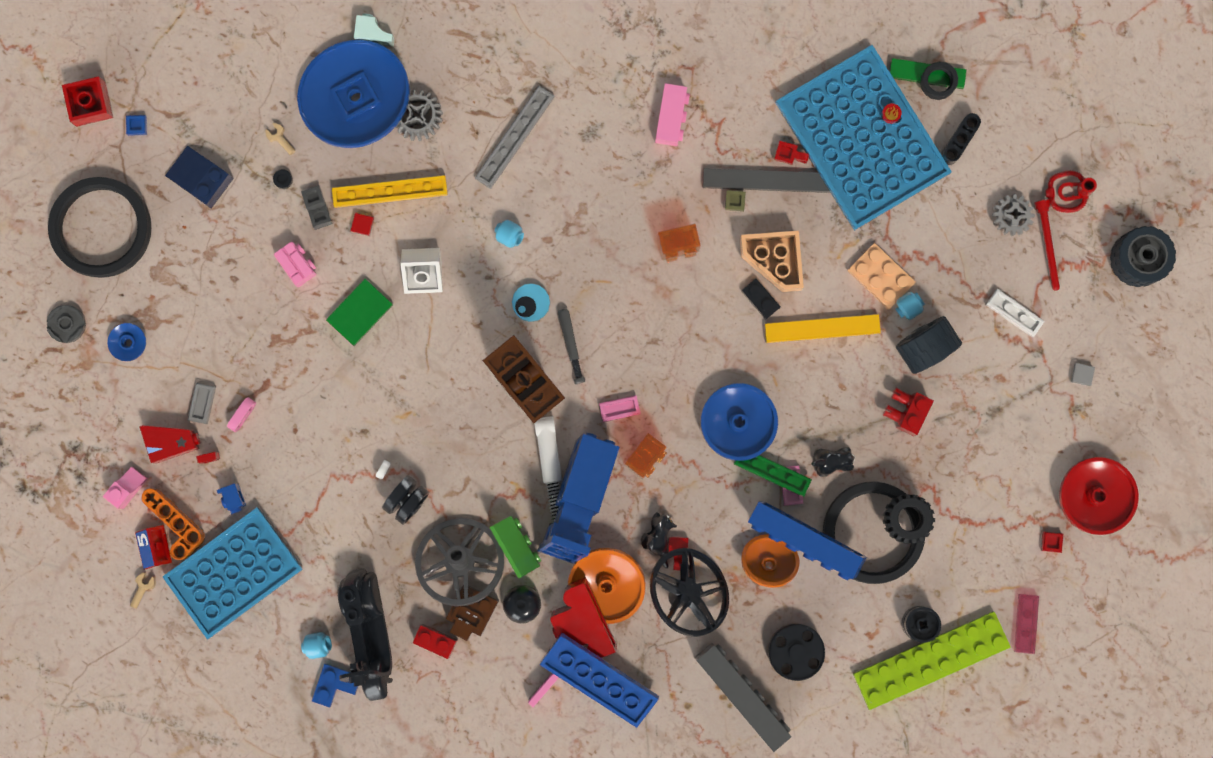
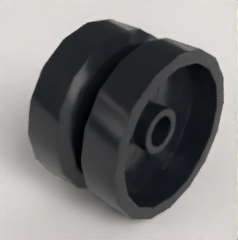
(407, 501)

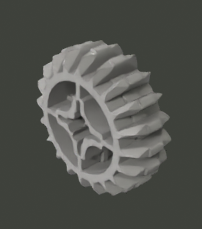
(422, 110)

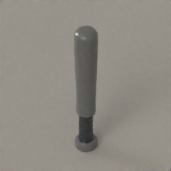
(567, 329)

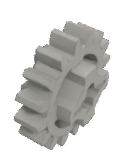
(1014, 204)

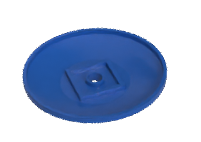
(338, 75)

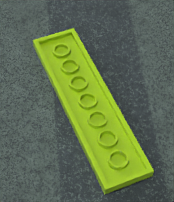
(931, 660)

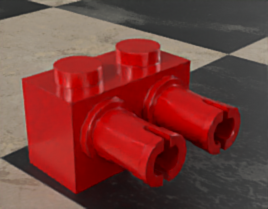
(916, 411)

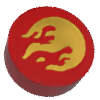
(891, 113)

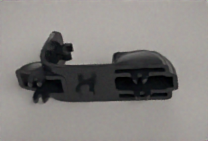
(364, 613)

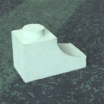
(367, 29)

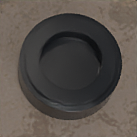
(282, 179)

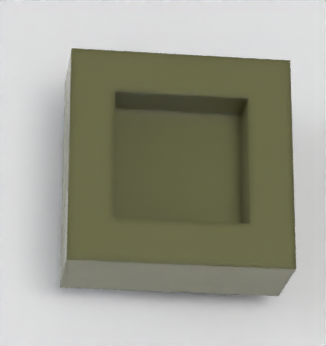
(735, 200)

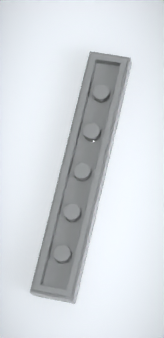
(514, 137)

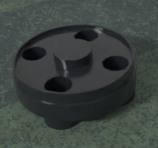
(796, 652)

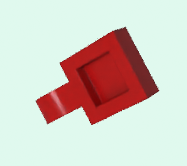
(788, 153)
(676, 543)

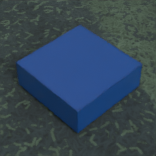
(136, 125)

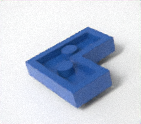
(329, 683)

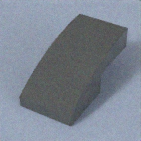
(316, 207)

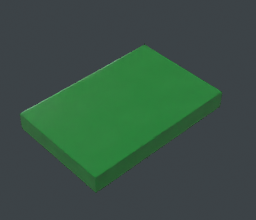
(359, 312)

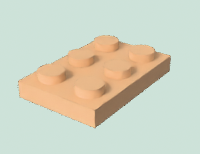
(881, 276)

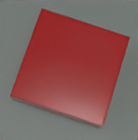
(362, 224)
(207, 458)
(1052, 542)

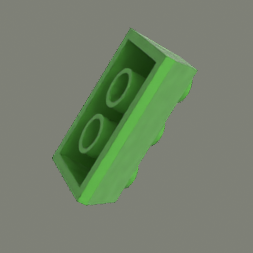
(516, 546)

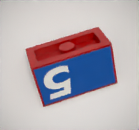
(153, 547)

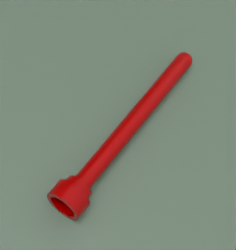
(1043, 208)

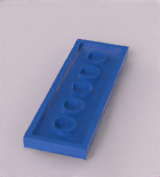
(599, 680)

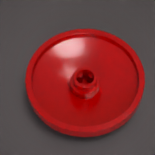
(1099, 496)

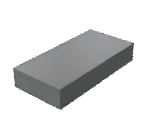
(201, 403)

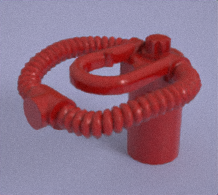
(1084, 188)

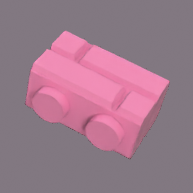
(295, 264)

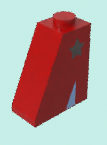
(168, 443)

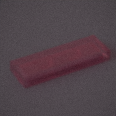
(1026, 623)

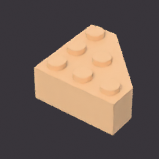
(775, 257)

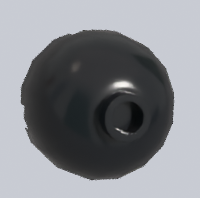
(522, 604)

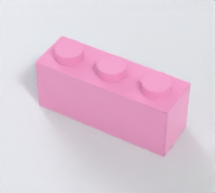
(672, 115)

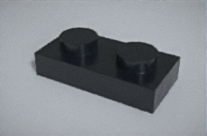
(760, 299)

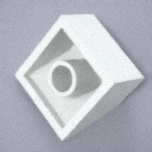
(421, 270)

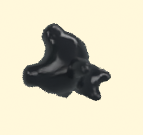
(830, 461)
(657, 538)

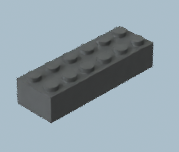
(746, 700)

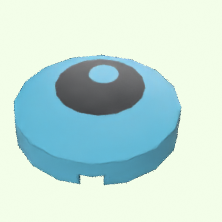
(531, 302)

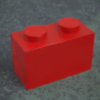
(435, 641)

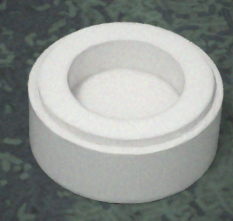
(383, 469)

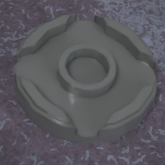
(66, 324)

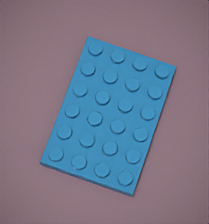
(232, 573)

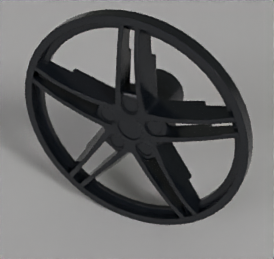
(688, 592)

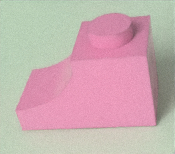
(125, 488)

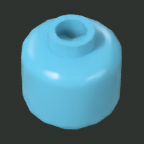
(509, 233)
(909, 305)
(316, 645)

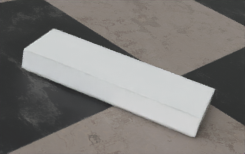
(1015, 313)

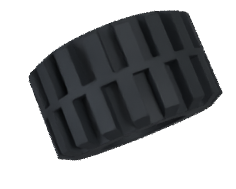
(925, 518)

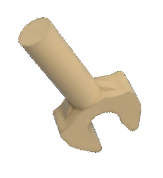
(279, 137)
(142, 588)

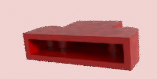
(583, 620)

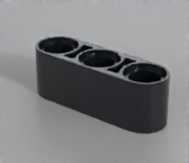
(964, 131)

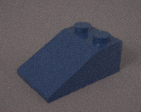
(199, 177)

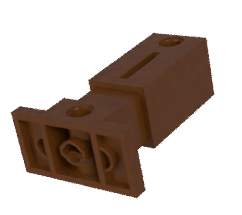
(523, 379)

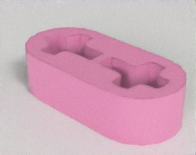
(241, 414)

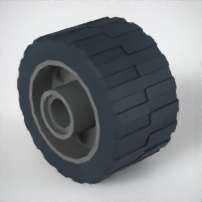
(1143, 256)
(929, 345)

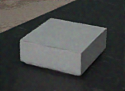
(1082, 374)

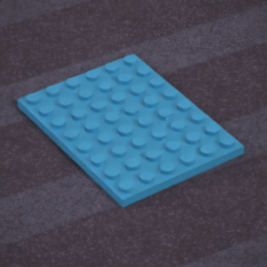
(857, 153)

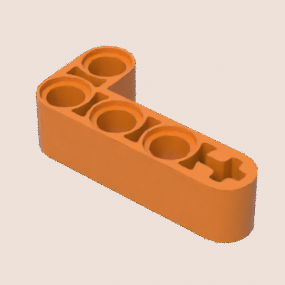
(171, 521)

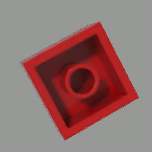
(87, 101)

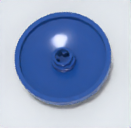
(739, 422)

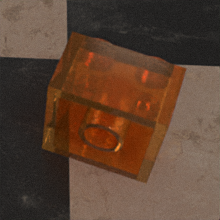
(678, 243)
(645, 456)

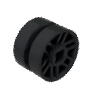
(930, 620)

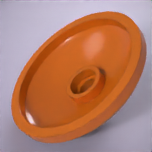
(763, 552)

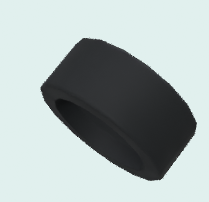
(947, 68)

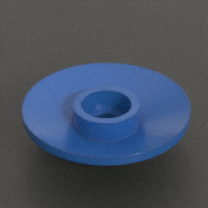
(118, 338)

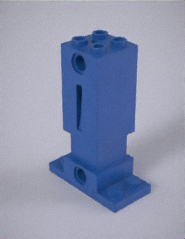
(580, 498)

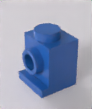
(232, 498)

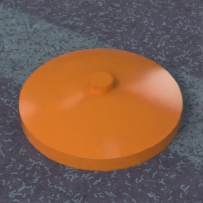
(614, 580)

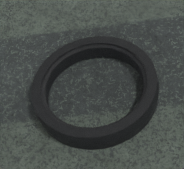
(68, 197)
(891, 491)

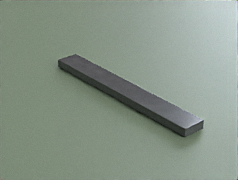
(764, 180)

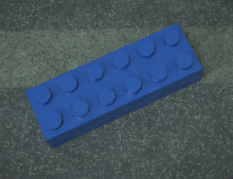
(807, 539)

